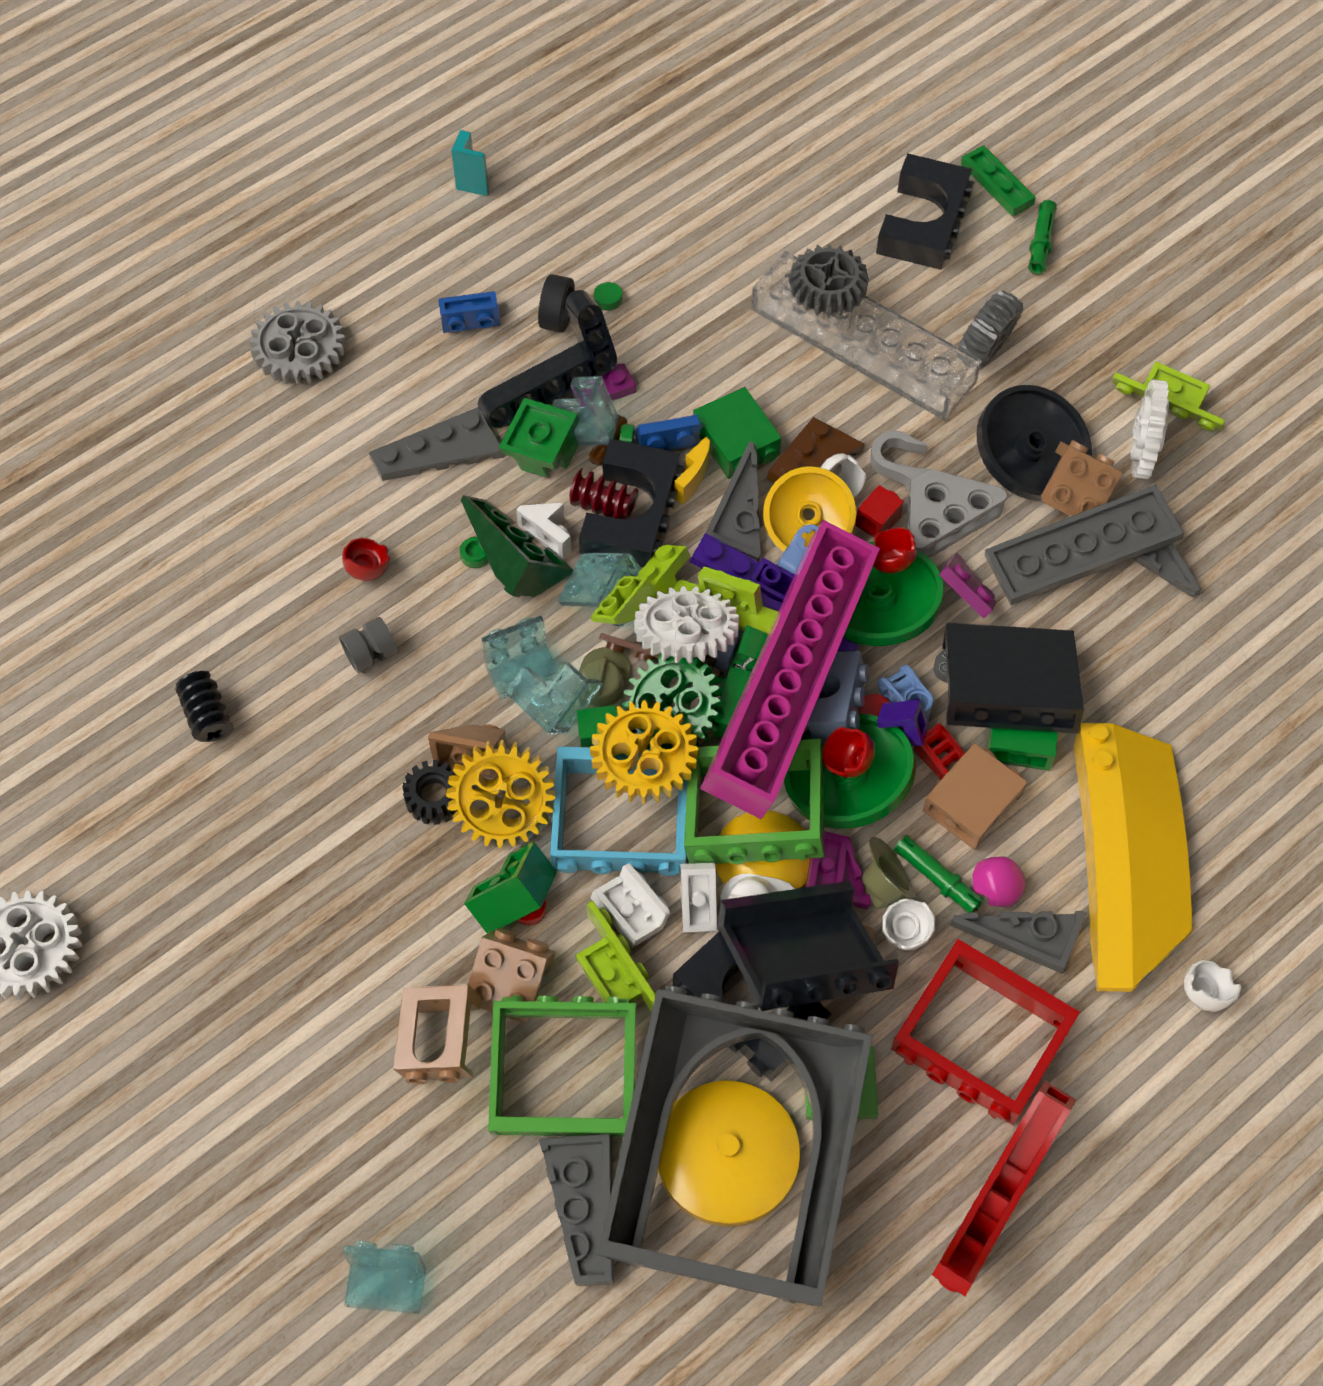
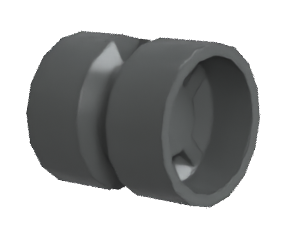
(368, 644)

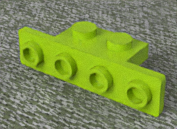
(1184, 394)
(742, 594)
(610, 965)

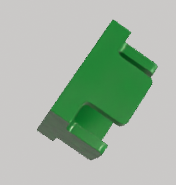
(541, 437)

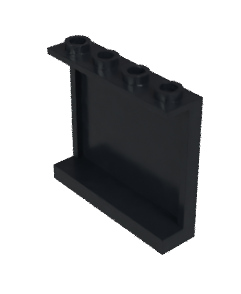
(1012, 678)
(803, 946)

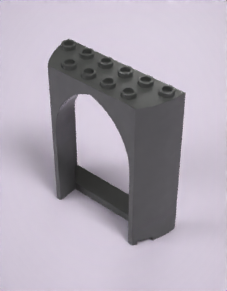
(678, 1040)

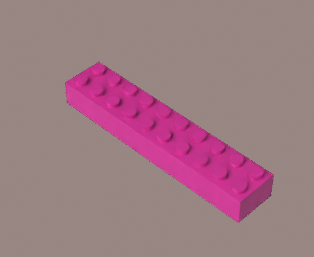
(790, 671)

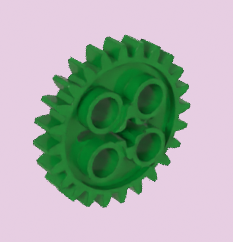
(656, 685)

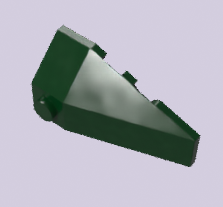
(511, 553)

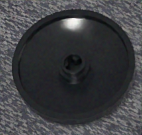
(1021, 434)

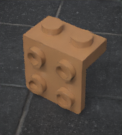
(1080, 480)
(509, 968)

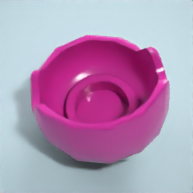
(999, 881)

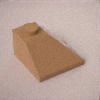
(452, 743)

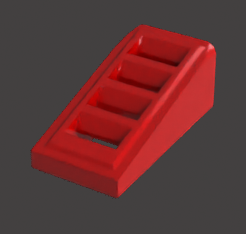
(946, 743)

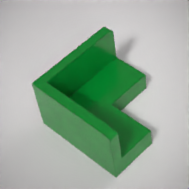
(514, 890)

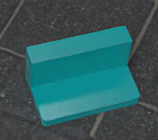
(469, 166)

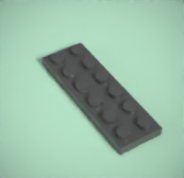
(1083, 544)

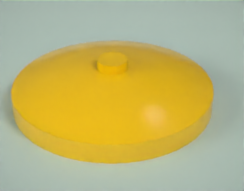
(729, 1154)

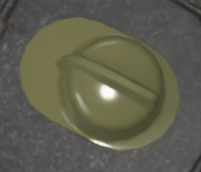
(610, 669)
(885, 876)

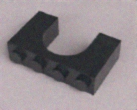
(927, 241)
(650, 471)
(708, 973)

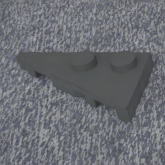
(738, 512)
(1171, 567)
(1038, 937)

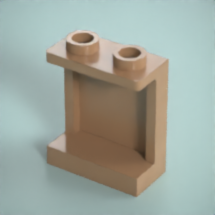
(974, 795)

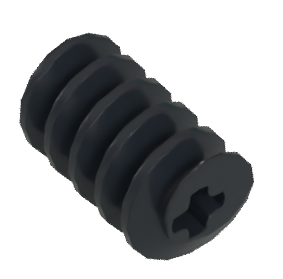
(203, 707)

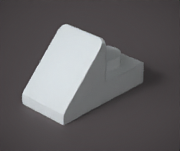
(544, 523)
(698, 897)

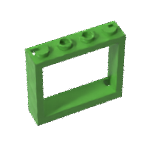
(759, 846)
(549, 1007)

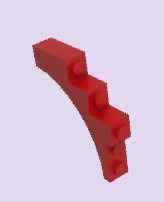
(1003, 1189)

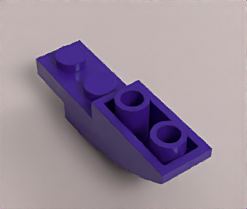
(719, 556)

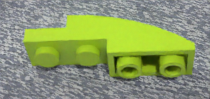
(632, 590)

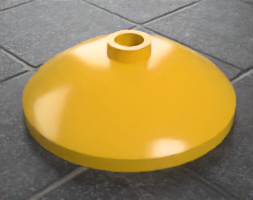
(807, 489)
(790, 870)

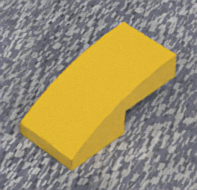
(695, 470)

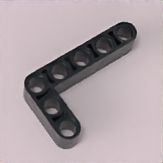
(552, 378)

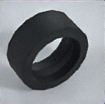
(552, 308)

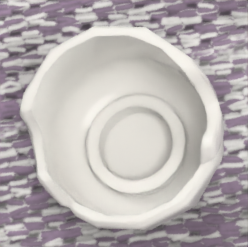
(848, 470)
(908, 924)
(1210, 986)

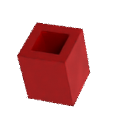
(879, 511)

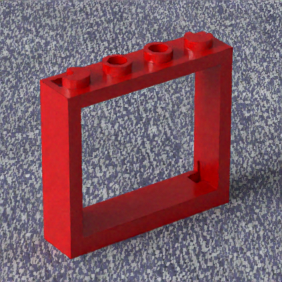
(1010, 986)

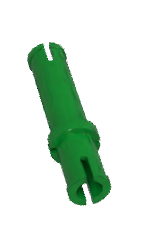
(1041, 244)
(933, 870)

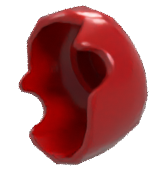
(896, 550)
(365, 559)
(848, 752)

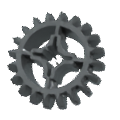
(828, 280)
(992, 326)

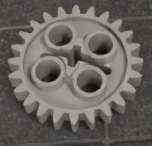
(315, 351)

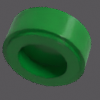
(608, 296)
(627, 433)
(472, 553)

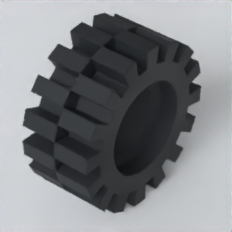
(414, 785)

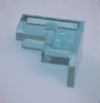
(594, 409)
(553, 703)

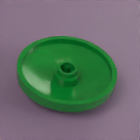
(897, 604)
(863, 798)

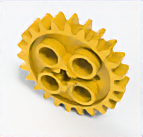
(670, 764)
(509, 766)

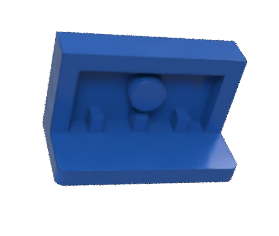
(469, 312)
(670, 433)

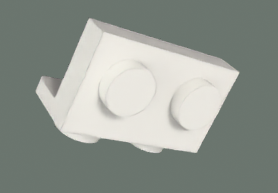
(632, 906)

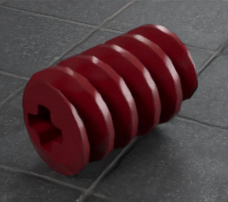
(602, 497)

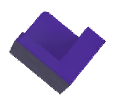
(907, 717)

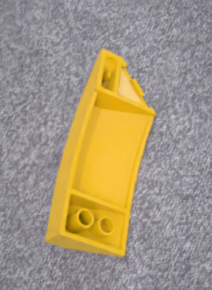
(1132, 852)

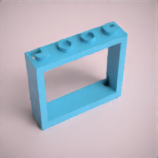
(603, 862)

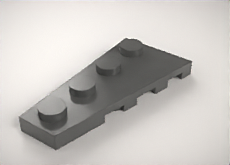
(446, 443)
(582, 1187)

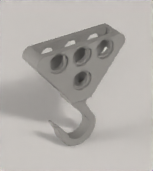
(954, 494)

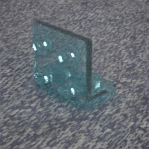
(596, 577)
(515, 648)
(384, 1277)

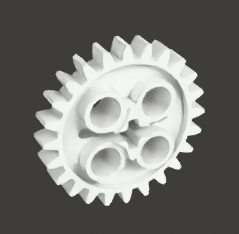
(1149, 429)
(686, 624)
(48, 957)

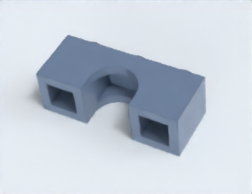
(842, 696)

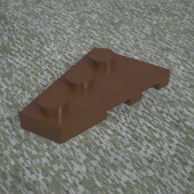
(812, 448)

